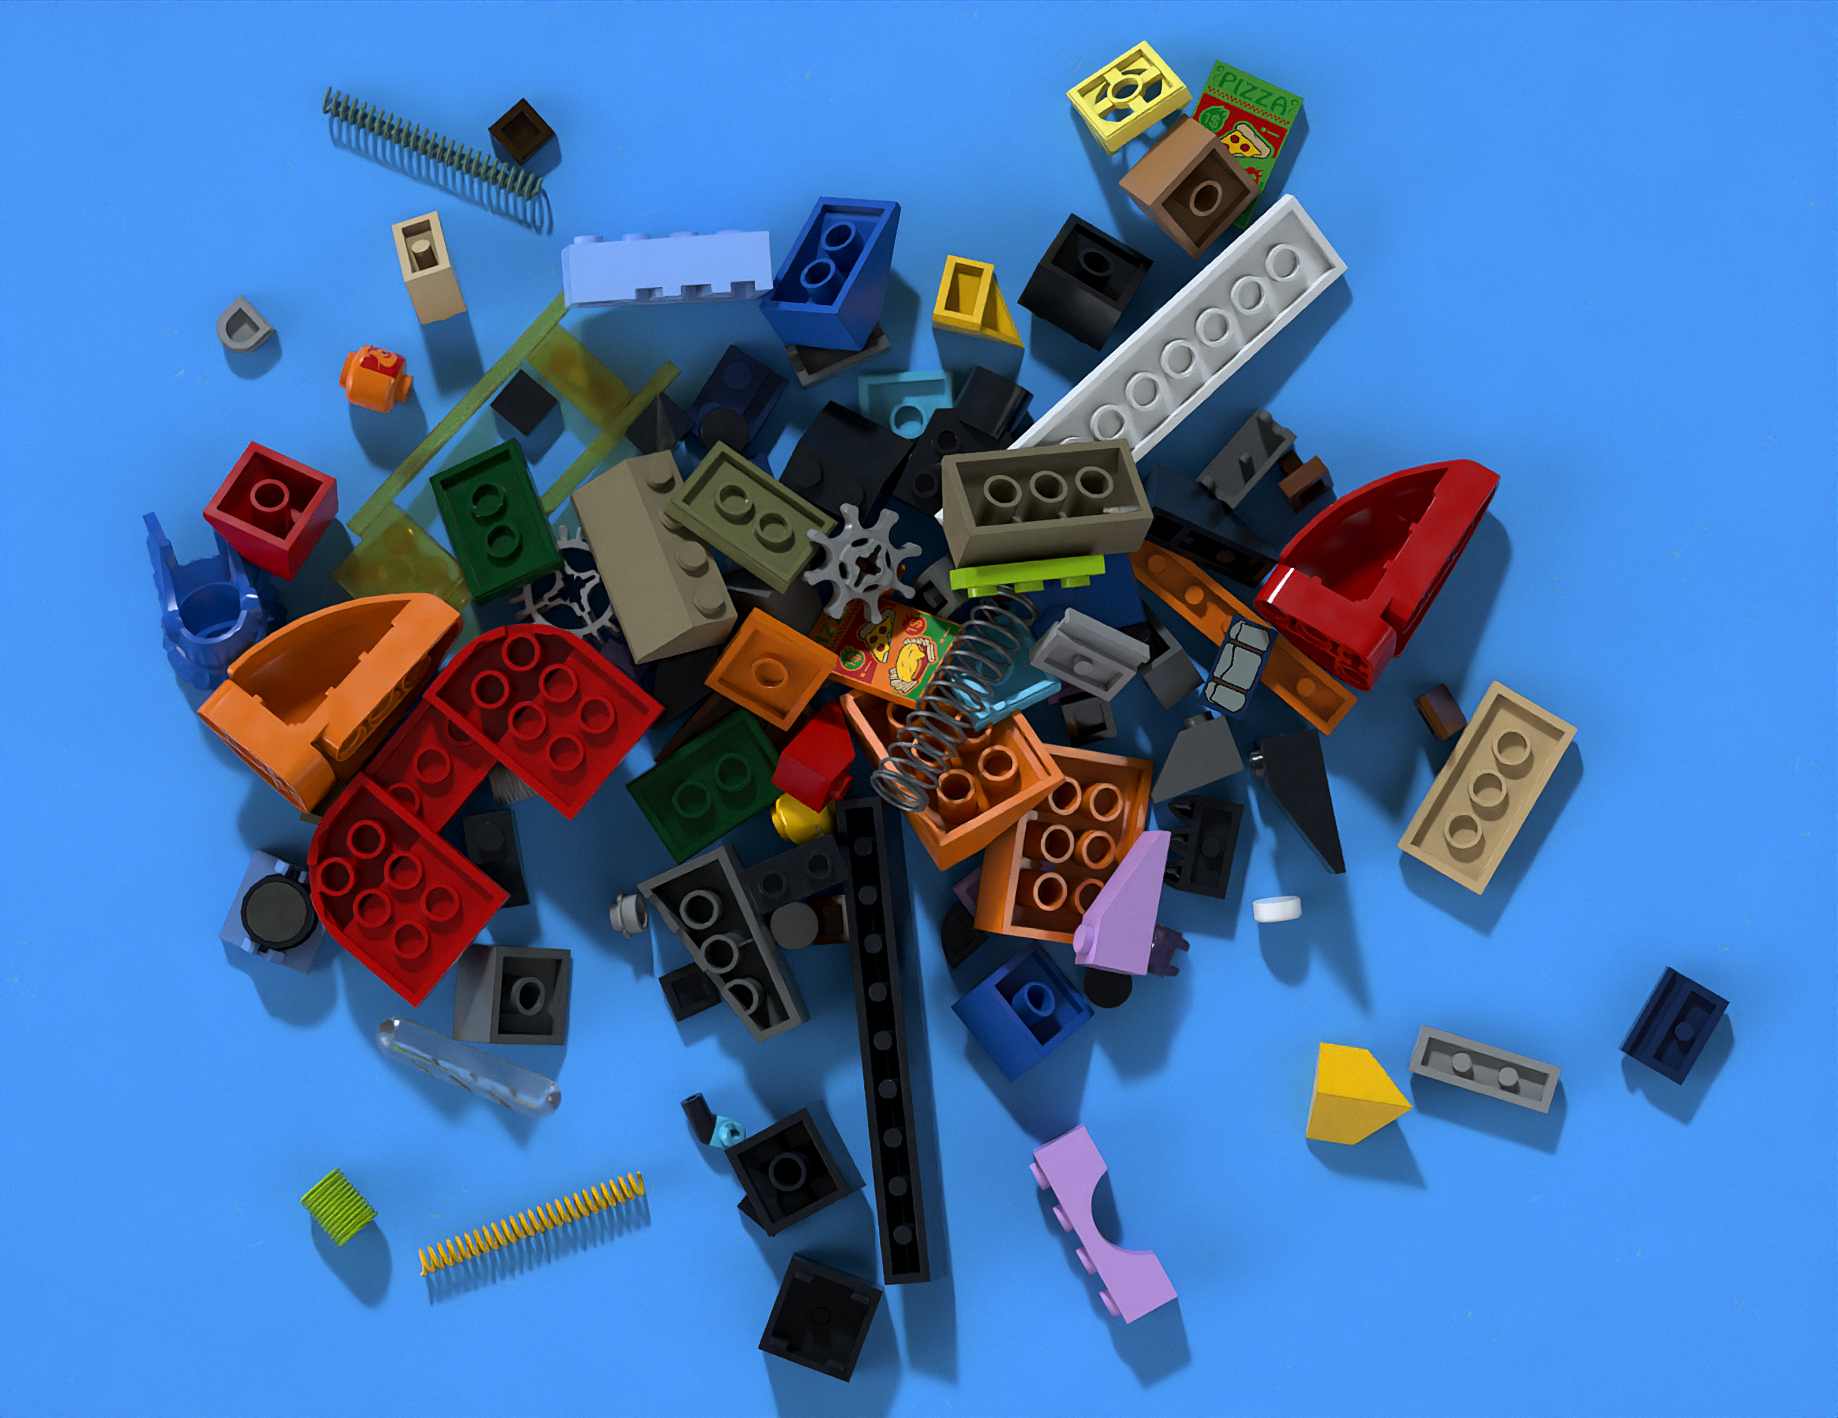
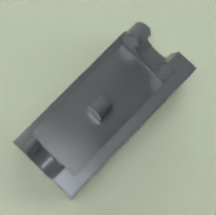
(819, 364)
(1246, 458)

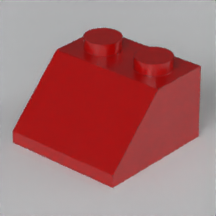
(273, 509)

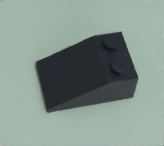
(1298, 785)

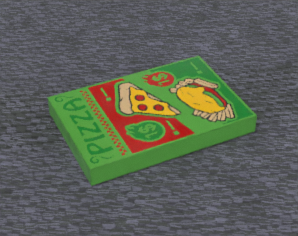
(1249, 120)

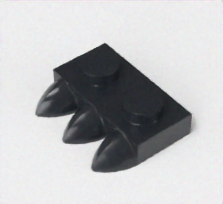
(1205, 845)

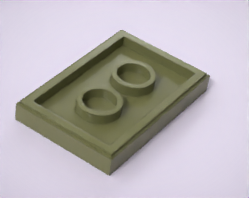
(749, 517)

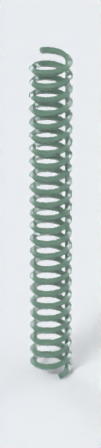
(429, 148)

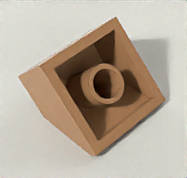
(1190, 186)

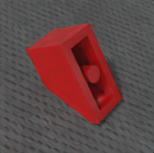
(818, 760)

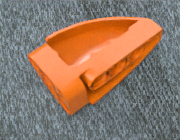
(330, 689)

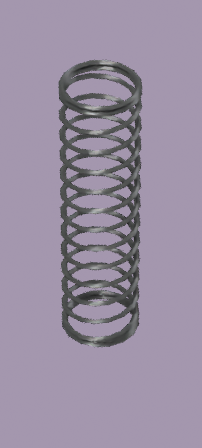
(909, 781)

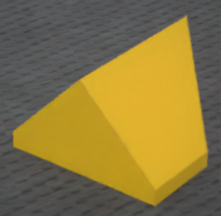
(973, 303)
(1351, 1096)

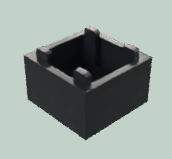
(821, 1317)

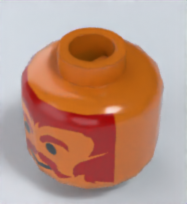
(375, 379)

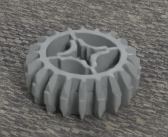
(536, 608)

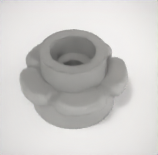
(629, 914)

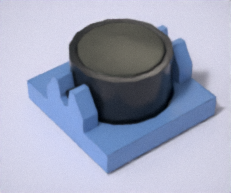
(275, 914)

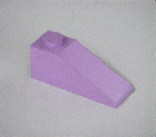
(1122, 918)

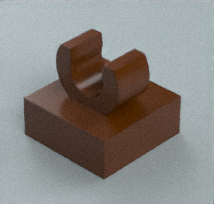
(1303, 481)

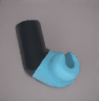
(709, 1127)

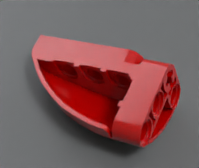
(1373, 566)

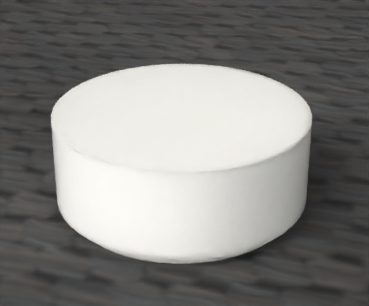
(1277, 909)

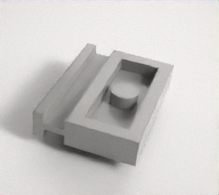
(1089, 654)

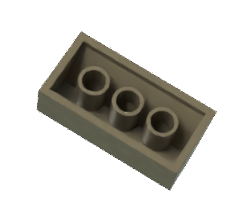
(1043, 503)
(650, 564)

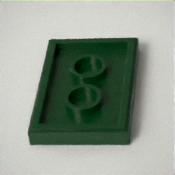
(497, 522)
(708, 785)

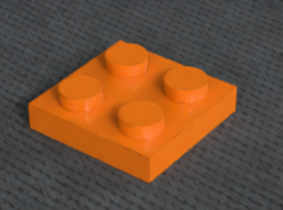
(771, 669)

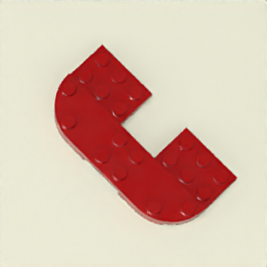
(508, 697)

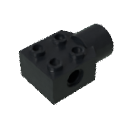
(979, 421)

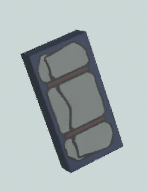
(1237, 667)

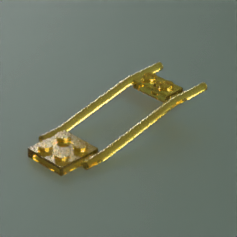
(404, 557)

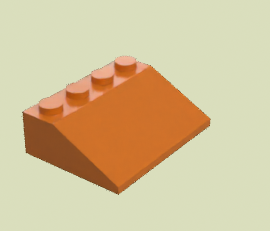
(986, 787)
(1079, 828)

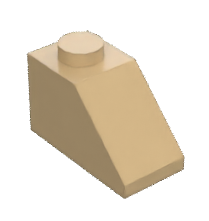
(428, 268)

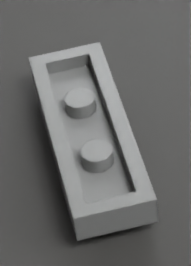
(1484, 1069)

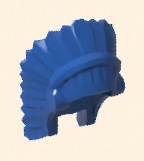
(210, 608)

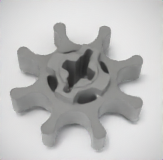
(847, 577)

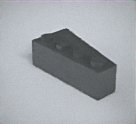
(729, 939)

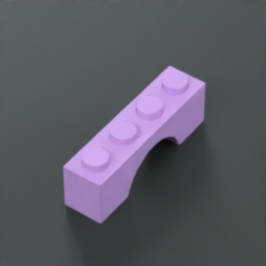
(1132, 1277)

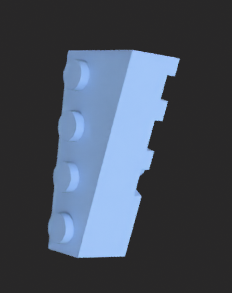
(666, 270)

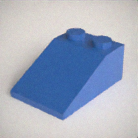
(835, 275)

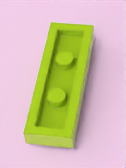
(1028, 575)

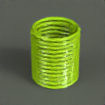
(338, 1207)

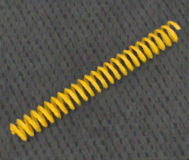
(533, 1223)

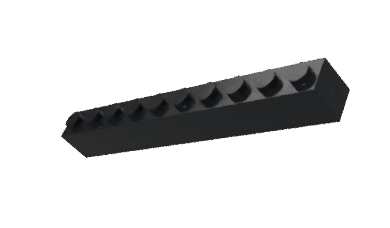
(891, 1041)

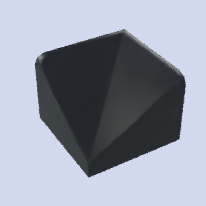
(660, 426)

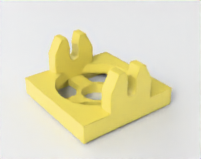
(1117, 75)

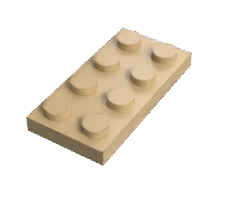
(1486, 787)

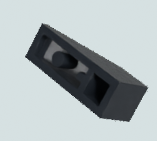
(1203, 529)

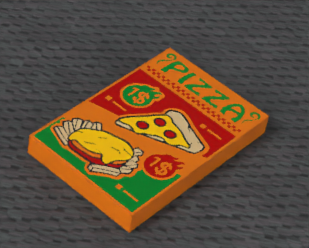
(891, 656)

